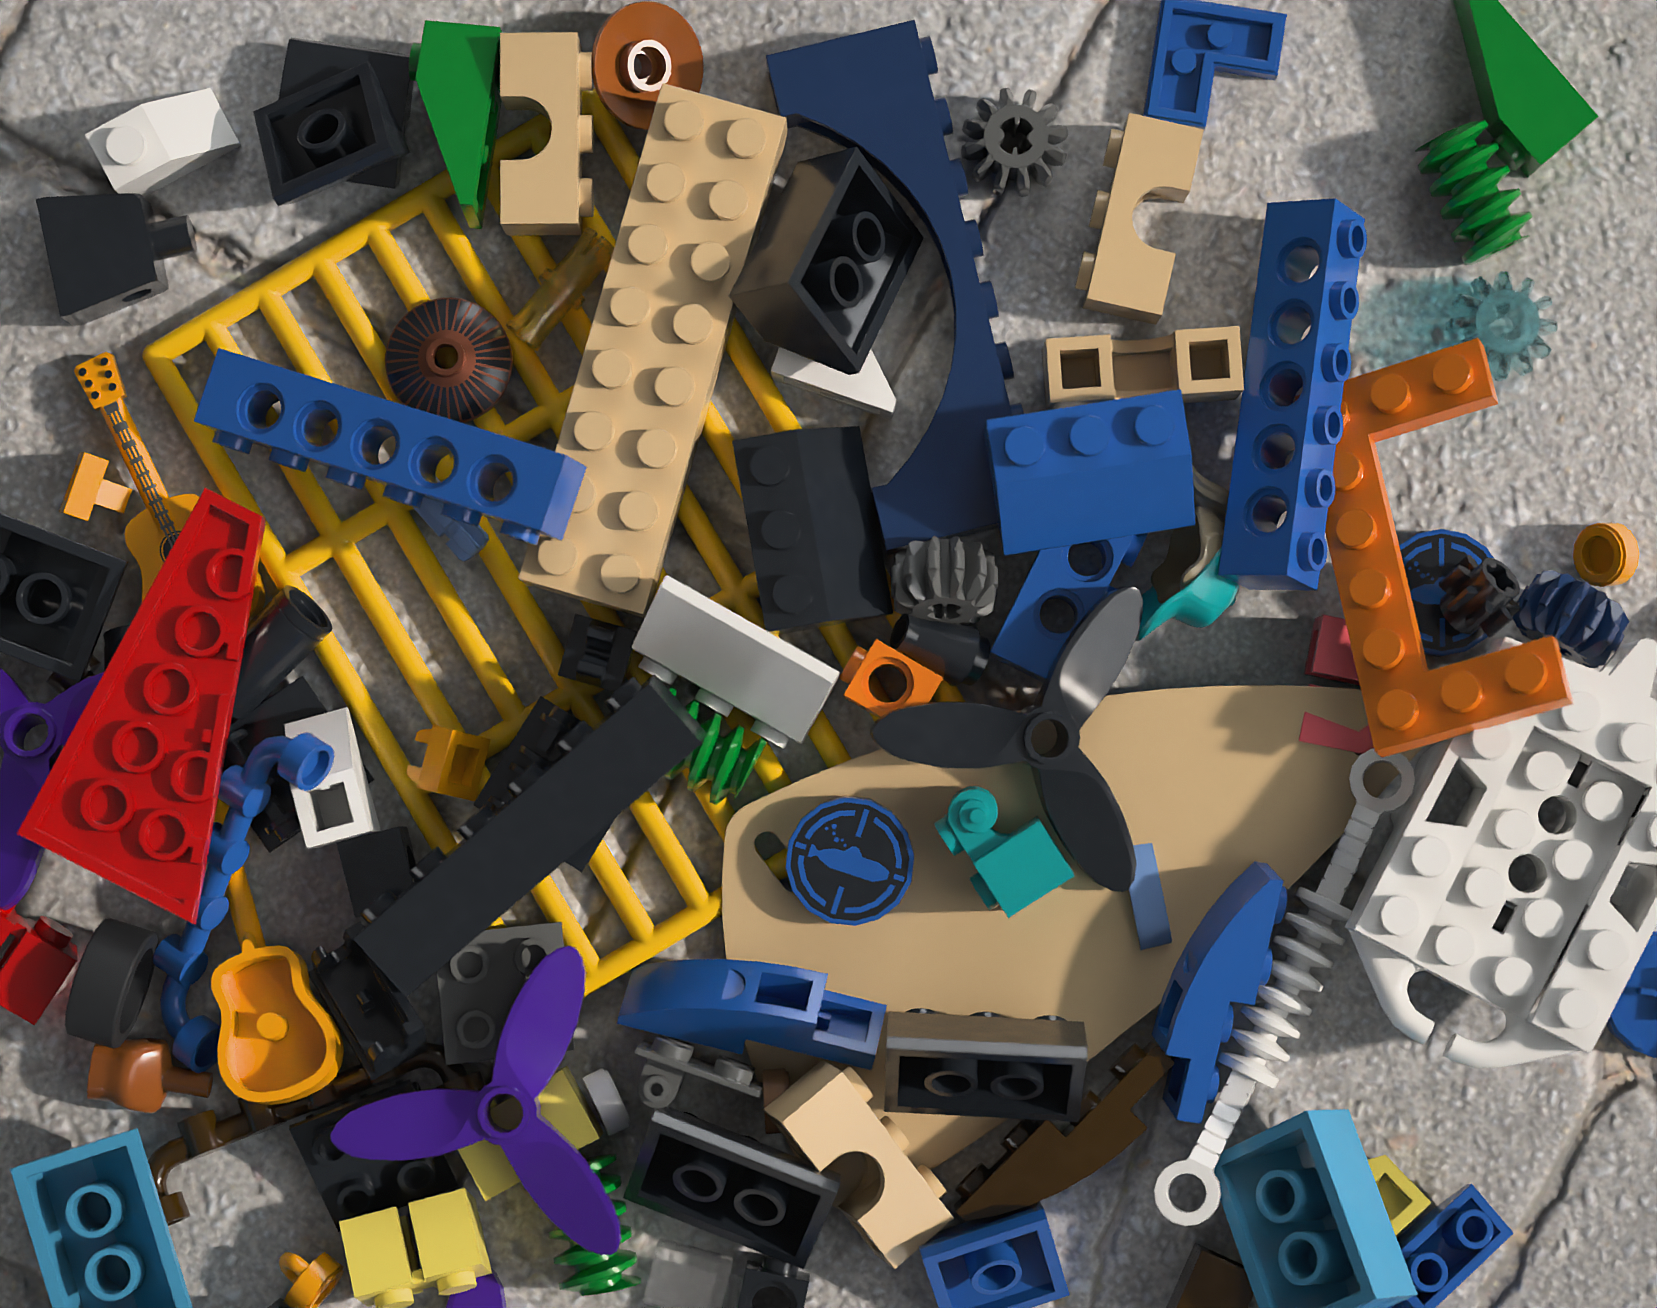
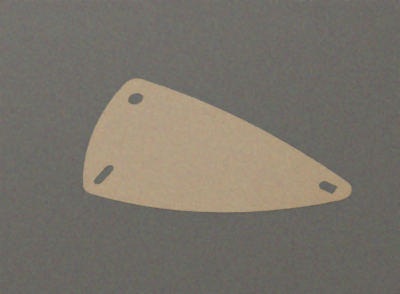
(1196, 774)

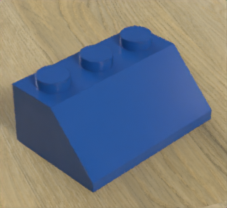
(1091, 472)

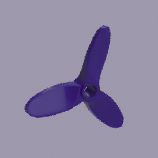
(26, 771)
(526, 1060)

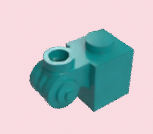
(1010, 866)

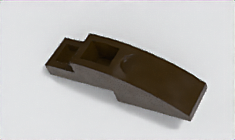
(1048, 1161)

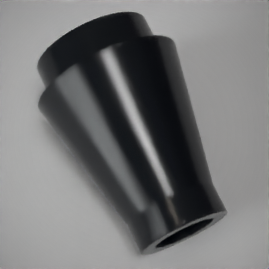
(942, 647)

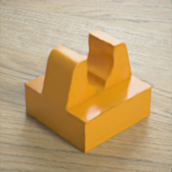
(90, 489)
(451, 762)

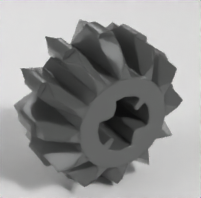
(990, 137)
(944, 580)

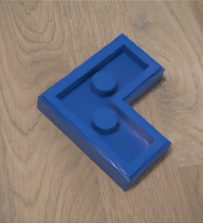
(1203, 38)

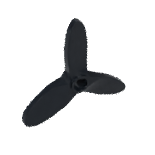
(1066, 780)

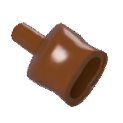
(141, 1075)

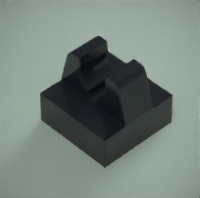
(597, 653)

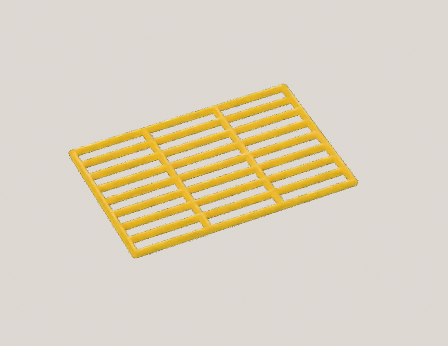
(339, 538)

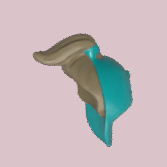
(1188, 579)

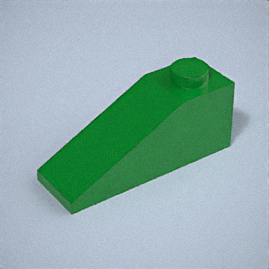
(1520, 91)
(461, 92)

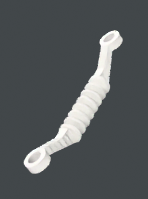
(1282, 996)

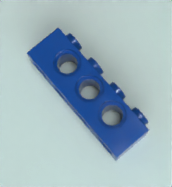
(1023, 638)

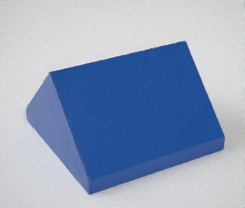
(996, 1262)

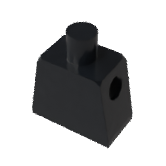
(108, 251)

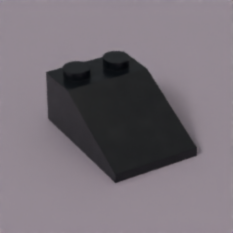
(53, 597)

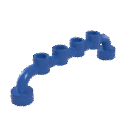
(304, 764)

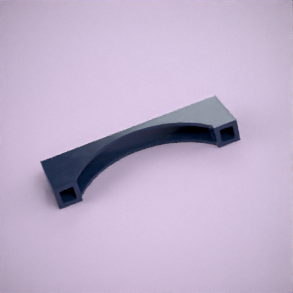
(878, 97)

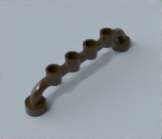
(205, 1135)

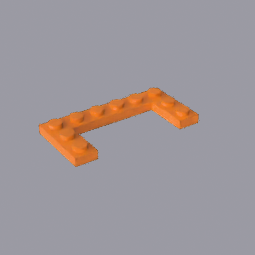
(1400, 695)

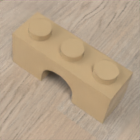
(1149, 163)
(547, 191)
(1099, 369)
(895, 1202)

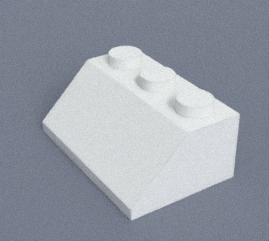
(733, 663)

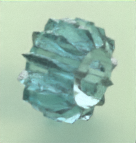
(1521, 340)

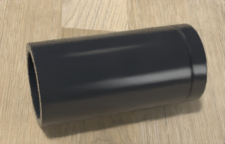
(276, 645)

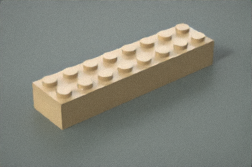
(658, 345)

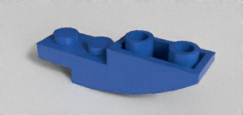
(1218, 965)
(762, 1002)
(1450, 1245)

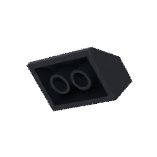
(828, 262)
(812, 528)
(985, 1065)
(732, 1186)

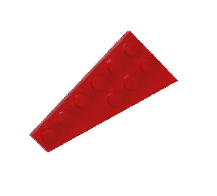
(149, 750)

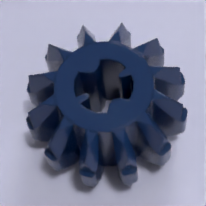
(1576, 615)

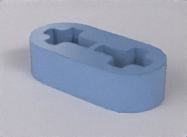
(1148, 900)

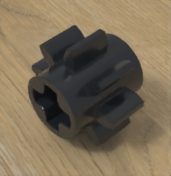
(1479, 596)

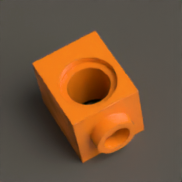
(920, 681)

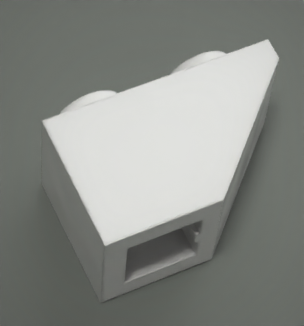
(342, 802)

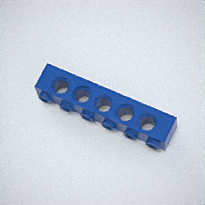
(1277, 367)
(245, 389)

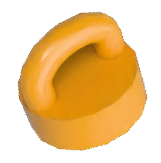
(1606, 554)
(310, 1281)

